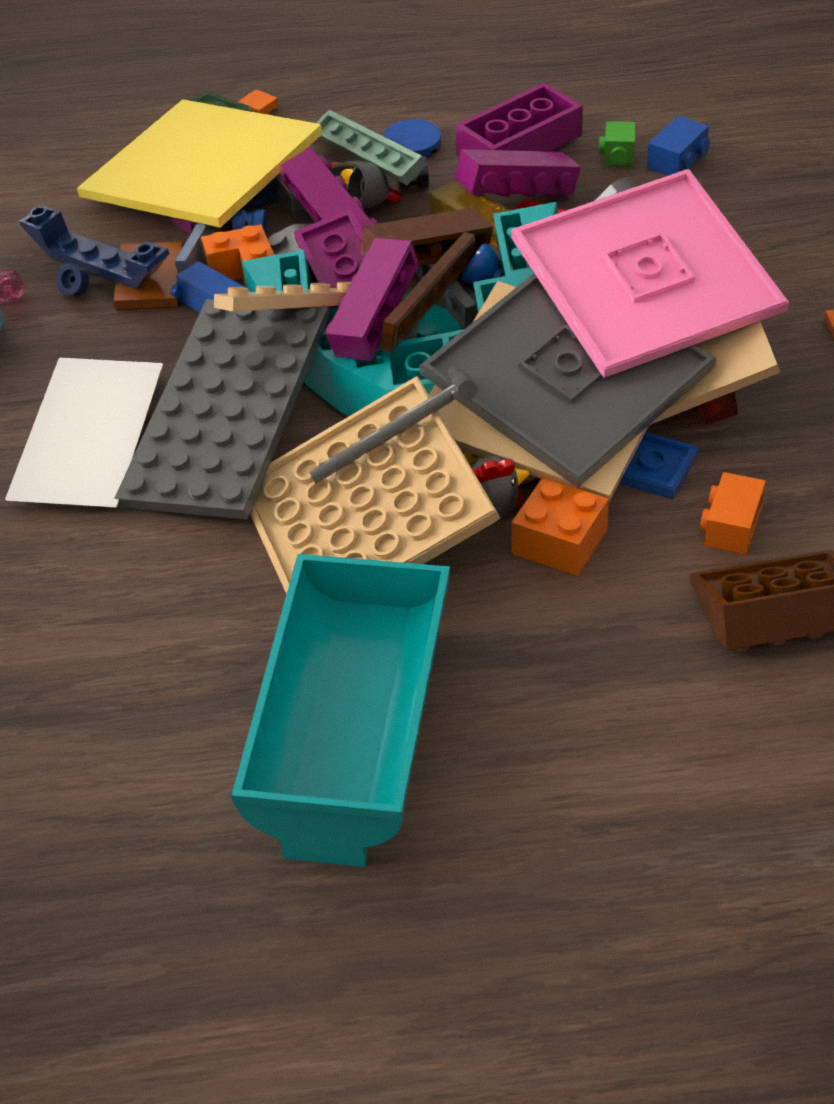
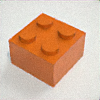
(559, 526)

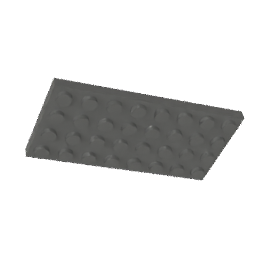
(223, 411)

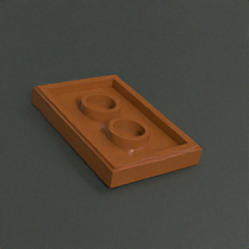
(156, 289)

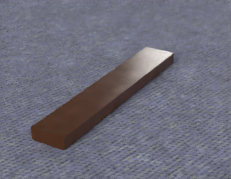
(427, 292)

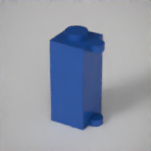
(200, 283)

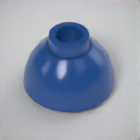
(482, 266)

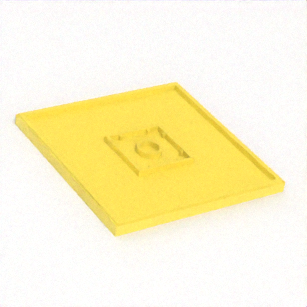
(200, 162)

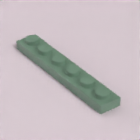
(371, 147)

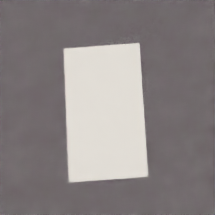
(85, 432)

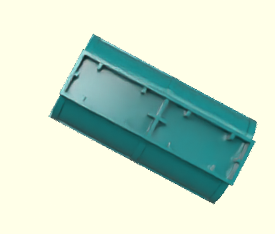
(341, 706)

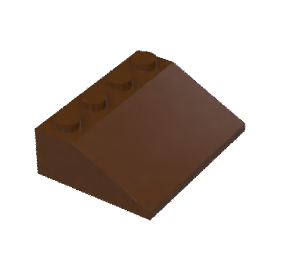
(768, 600)

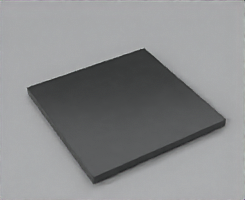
(548, 392)

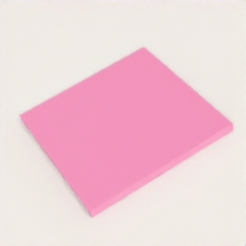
(648, 272)

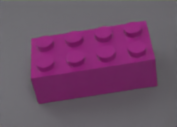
(527, 122)

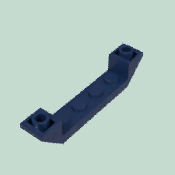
(52, 235)

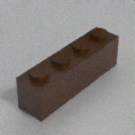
(432, 233)

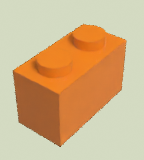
(733, 513)

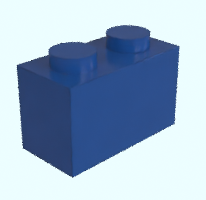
(678, 146)

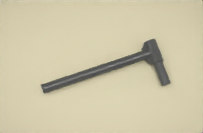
(461, 387)

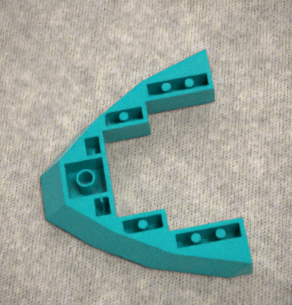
(355, 382)

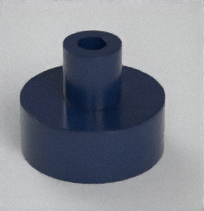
(72, 279)

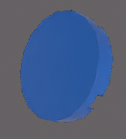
(415, 135)

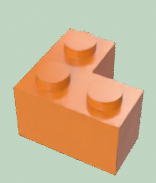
(228, 249)

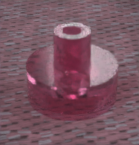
(10, 285)

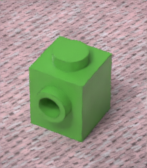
(618, 144)

